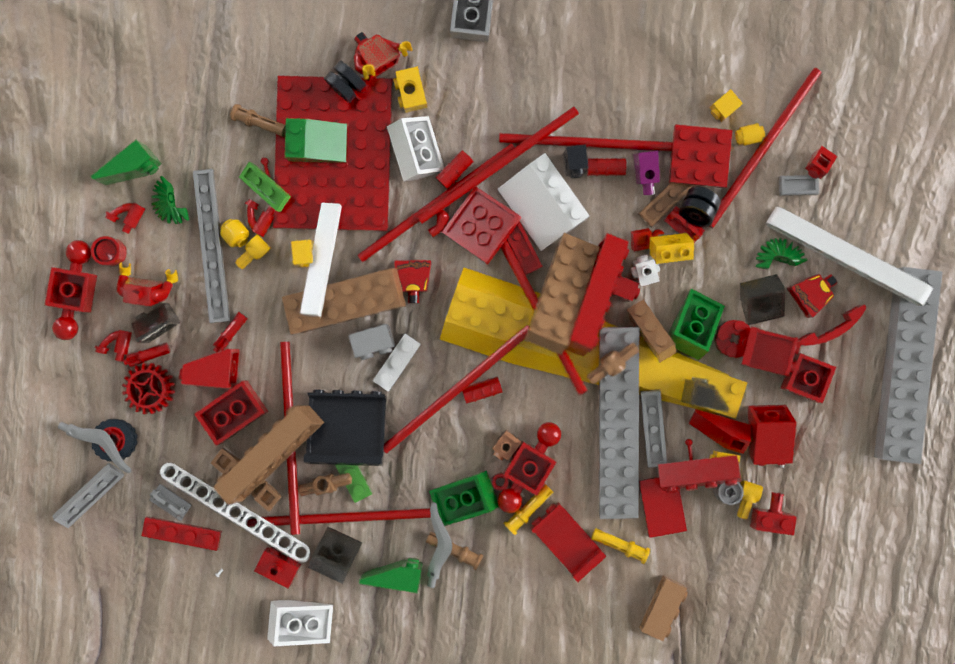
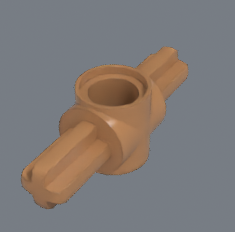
(613, 363)
(316, 485)

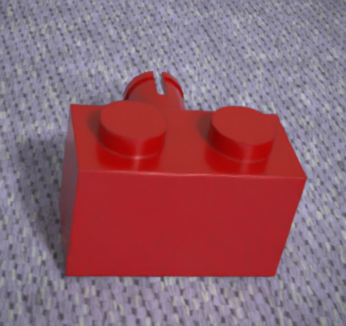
(774, 519)
(277, 567)

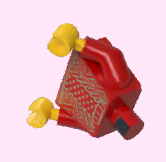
(377, 55)
(143, 291)

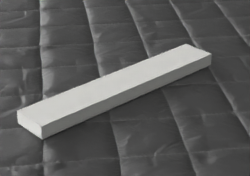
(322, 257)

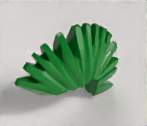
(166, 203)
(779, 252)

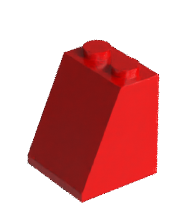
(213, 370)
(771, 434)

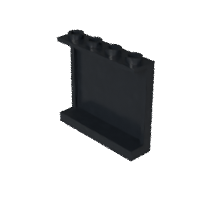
(351, 428)

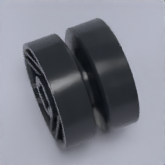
(344, 81)
(700, 206)

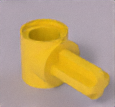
(255, 249)
(751, 494)

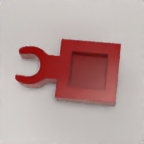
(641, 238)

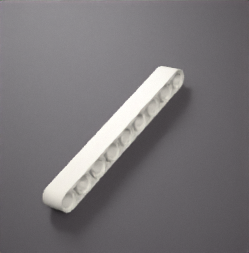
(849, 256)
(209, 500)

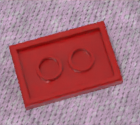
(662, 510)

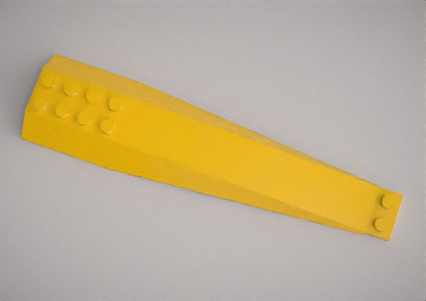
(491, 311)

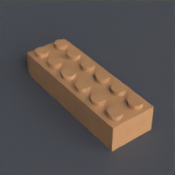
(562, 294)
(348, 301)
(267, 454)

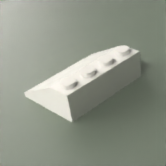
(543, 202)

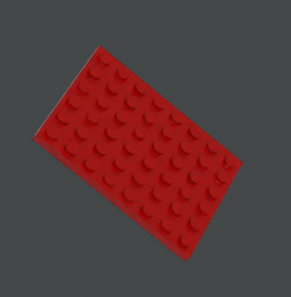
(358, 184)

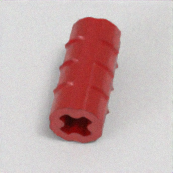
(607, 167)
(454, 169)
(482, 390)

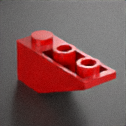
(724, 431)

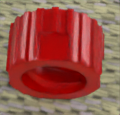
(495, 477)

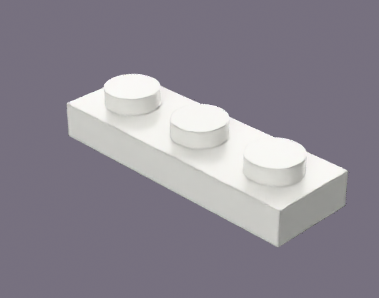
(396, 362)

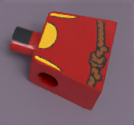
(414, 277)
(813, 293)

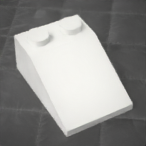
(299, 623)

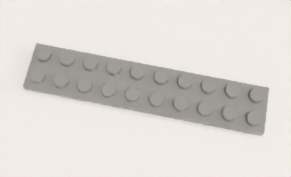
(619, 429)

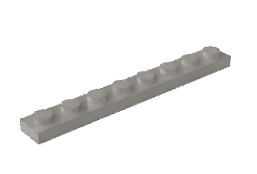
(211, 246)

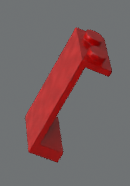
(567, 541)

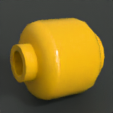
(234, 233)

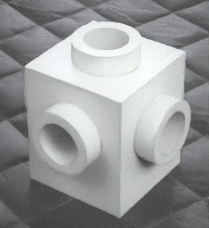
(649, 275)

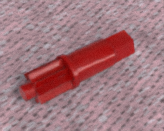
(230, 331)
(146, 355)

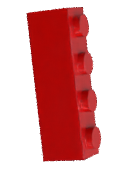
(699, 472)

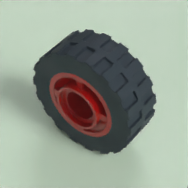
(125, 436)

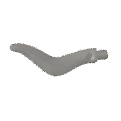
(98, 437)
(443, 548)

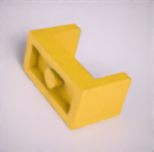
(302, 253)

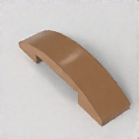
(263, 494)

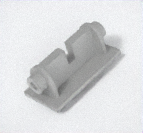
(170, 502)

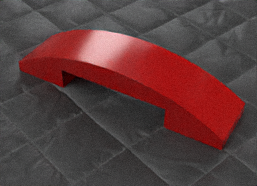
(851, 318)

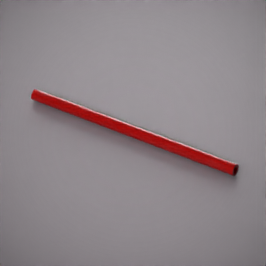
(590, 142)
(766, 143)
(498, 164)
(412, 220)
(533, 299)
(456, 389)
(291, 460)
(347, 517)

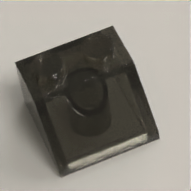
(762, 299)
(154, 323)
(702, 394)
(334, 555)

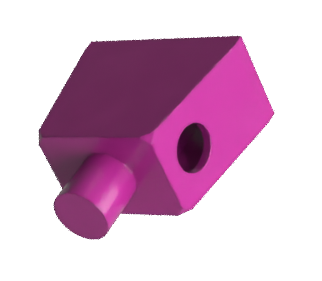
(647, 162)

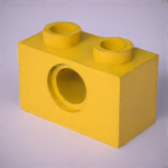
(407, 78)
(671, 248)

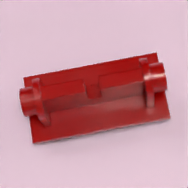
(681, 226)

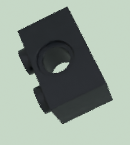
(575, 161)

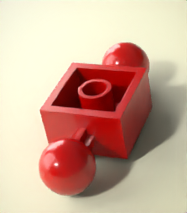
(71, 290)
(529, 467)

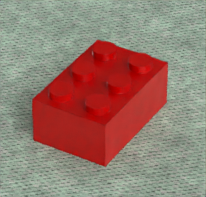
(231, 412)

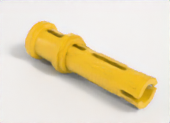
(523, 514)
(629, 548)

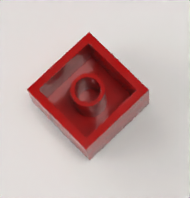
(809, 379)

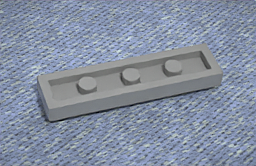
(653, 427)
(88, 495)

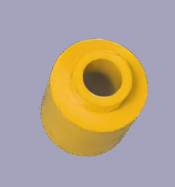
(749, 134)

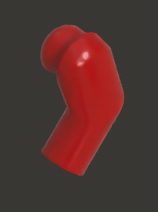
(442, 221)

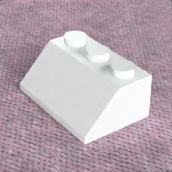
(415, 148)

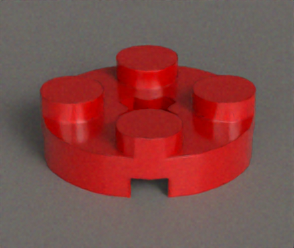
(723, 337)

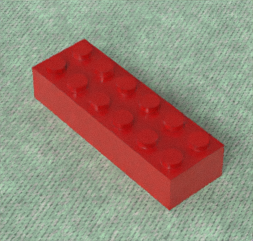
(597, 294)

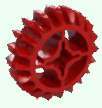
(140, 402)

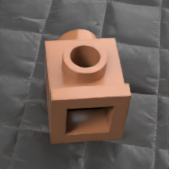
(506, 438)

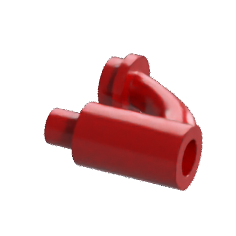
(131, 219)
(264, 221)
(121, 347)

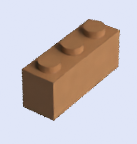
(651, 331)
(663, 608)

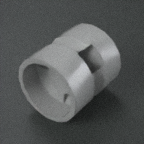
(729, 494)

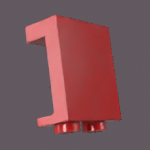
(771, 352)

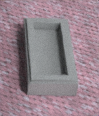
(798, 185)

